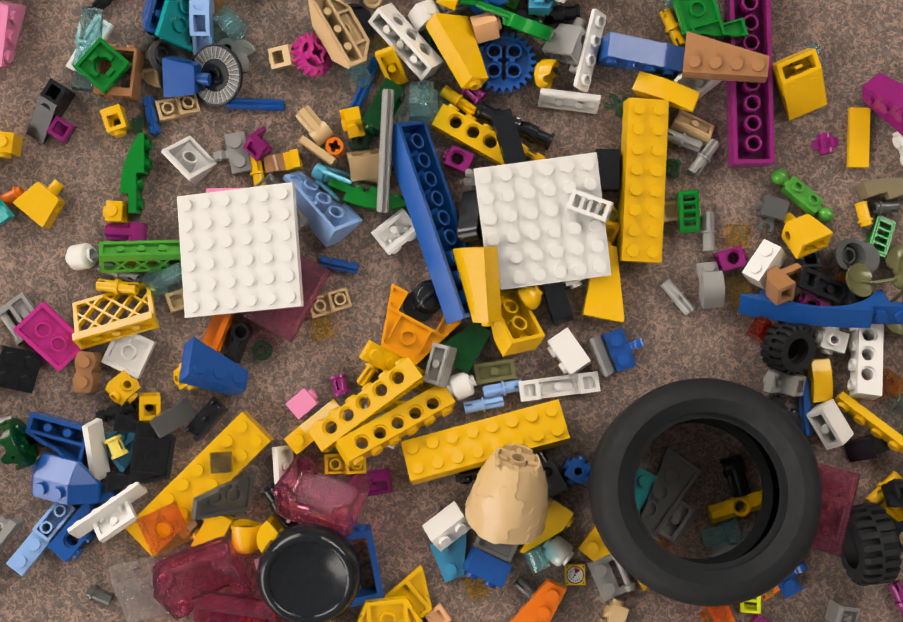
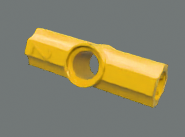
(726, 509)

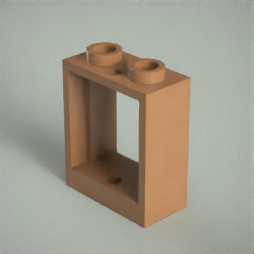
(133, 92)

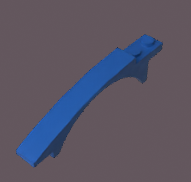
(873, 310)

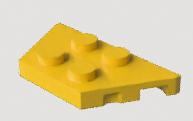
(416, 589)
(389, 610)

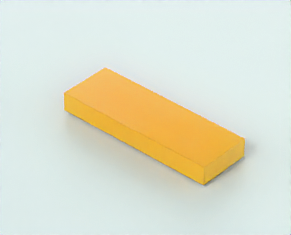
(858, 137)

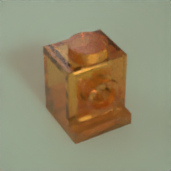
(895, 387)

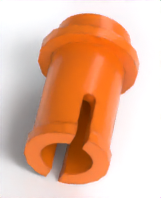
(10, 196)

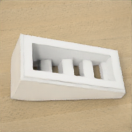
(609, 205)

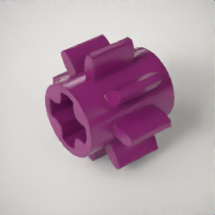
(825, 143)

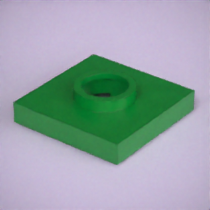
(98, 52)

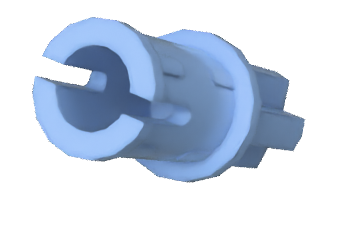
(501, 388)
(483, 404)

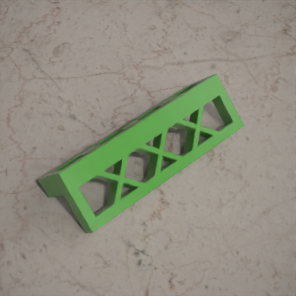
(140, 252)

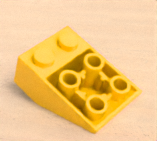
(800, 82)

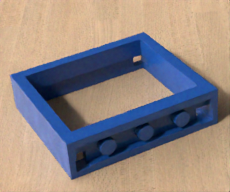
(362, 531)

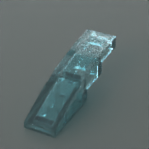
(88, 31)

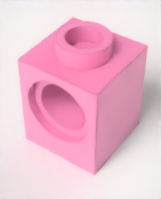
(303, 402)

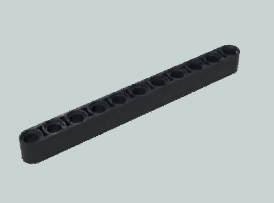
(513, 152)

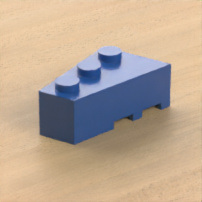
(211, 370)

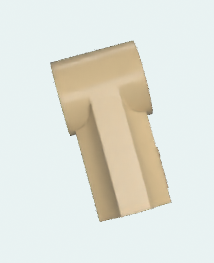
(317, 129)

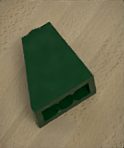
(469, 345)

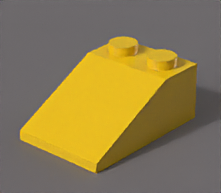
(519, 327)

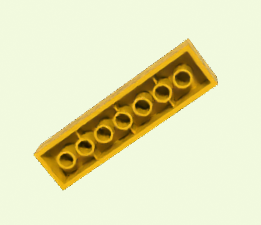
(642, 180)
(242, 437)
(473, 443)

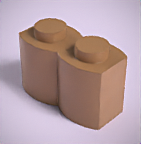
(87, 376)

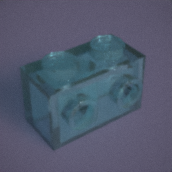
(422, 101)

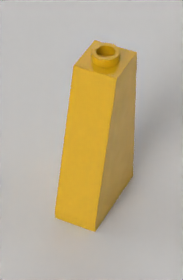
(459, 48)
(480, 281)
(604, 293)

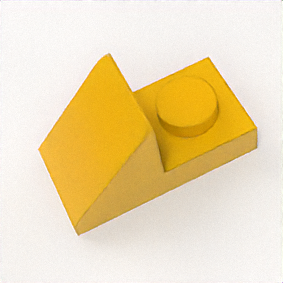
(391, 65)

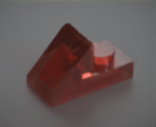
(758, 328)

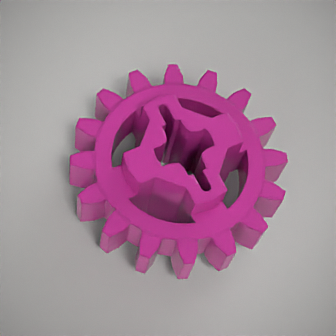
(311, 55)

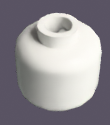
(81, 256)
(461, 385)
(558, 551)

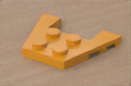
(406, 335)

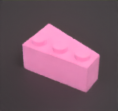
(10, 25)

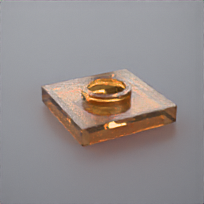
(173, 517)

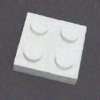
(129, 354)

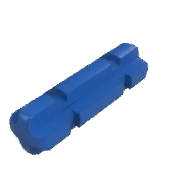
(151, 115)
(339, 265)

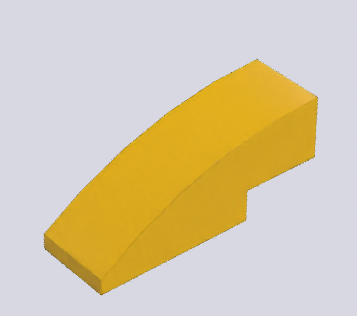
(659, 88)

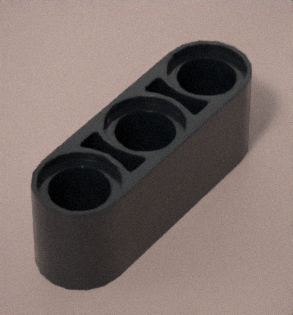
(469, 220)

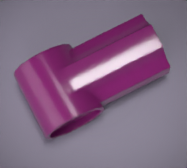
(126, 232)

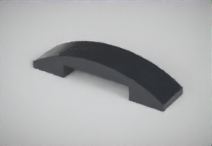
(826, 287)

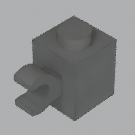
(772, 210)

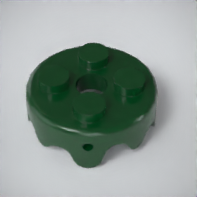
(18, 445)

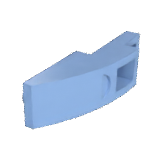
(201, 23)
(41, 537)

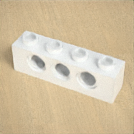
(407, 41)
(872, 367)

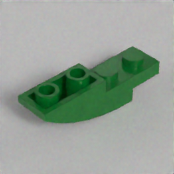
(135, 166)
(359, 198)

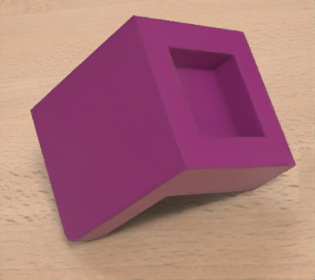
(256, 145)

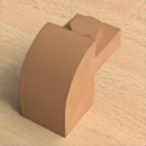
(782, 283)

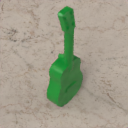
(515, 21)

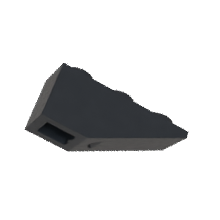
(51, 102)

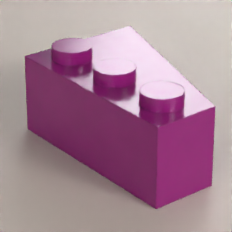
(886, 99)

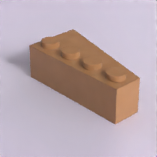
(722, 61)

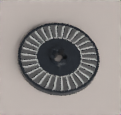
(230, 74)

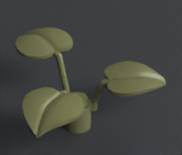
(859, 280)

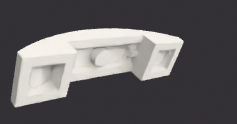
(559, 386)

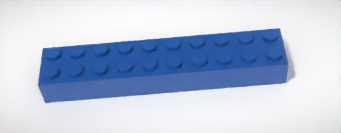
(430, 212)

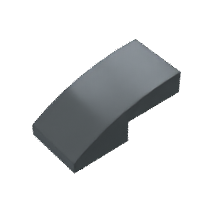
(173, 418)

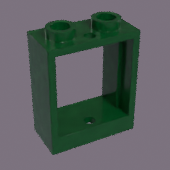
(372, 117)

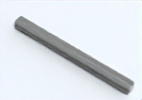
(385, 150)

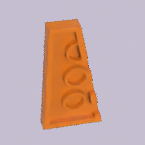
(542, 603)

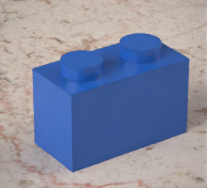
(486, 567)

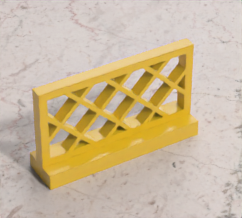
(115, 328)

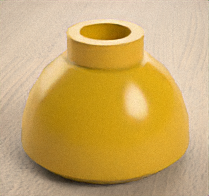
(530, 296)

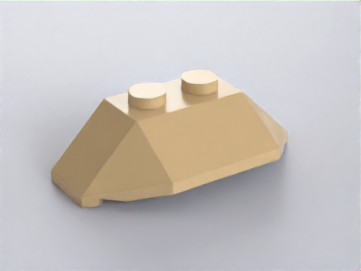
(339, 32)

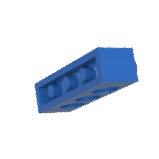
(63, 544)

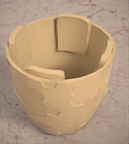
(509, 497)

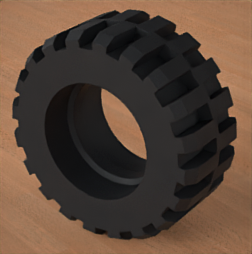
(871, 546)

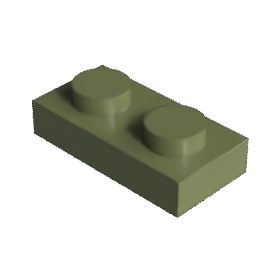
(494, 371)

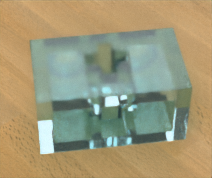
(230, 23)

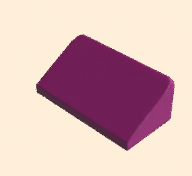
(380, 481)

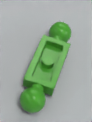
(802, 195)

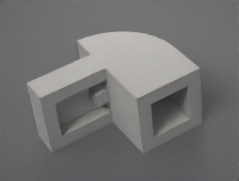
(711, 285)
(780, 382)

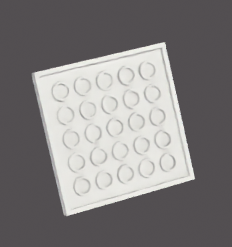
(529, 222)
(240, 250)

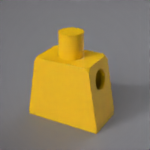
(42, 202)
(805, 234)

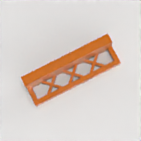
(218, 331)

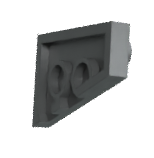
(225, 499)

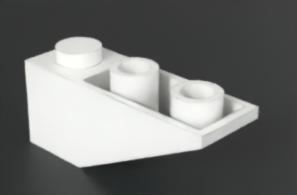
(426, 9)

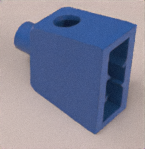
(183, 77)

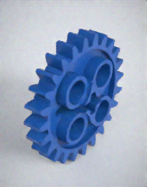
(522, 63)

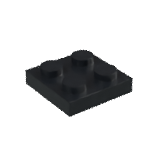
(18, 368)

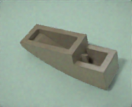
(886, 187)

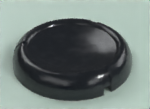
(309, 574)

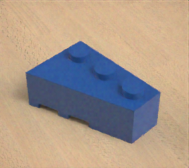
(59, 434)

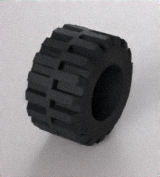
(788, 347)

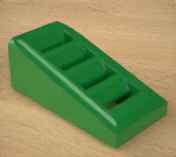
(696, 210)
(886, 238)

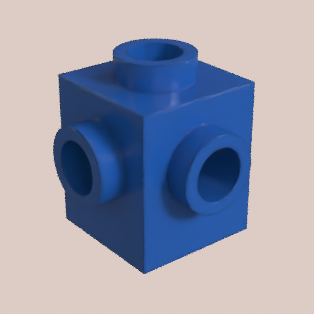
(571, 464)

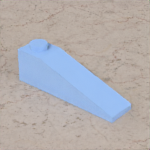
(326, 217)

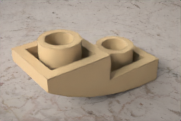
(177, 107)
(330, 303)

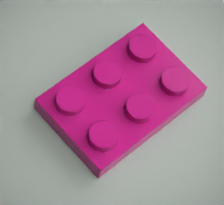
(48, 335)

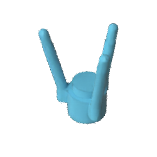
(324, 173)

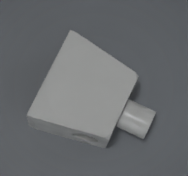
(567, 42)

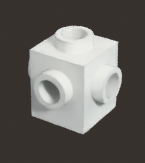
(831, 340)

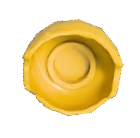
(544, 72)

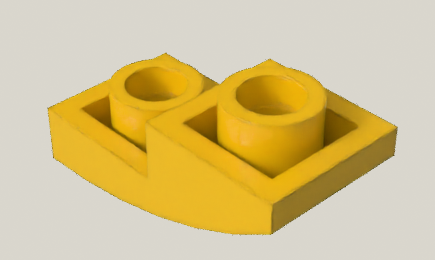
(821, 380)
(336, 465)

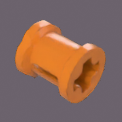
(332, 142)

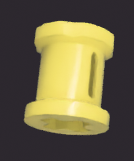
(116, 446)

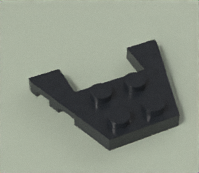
(150, 454)

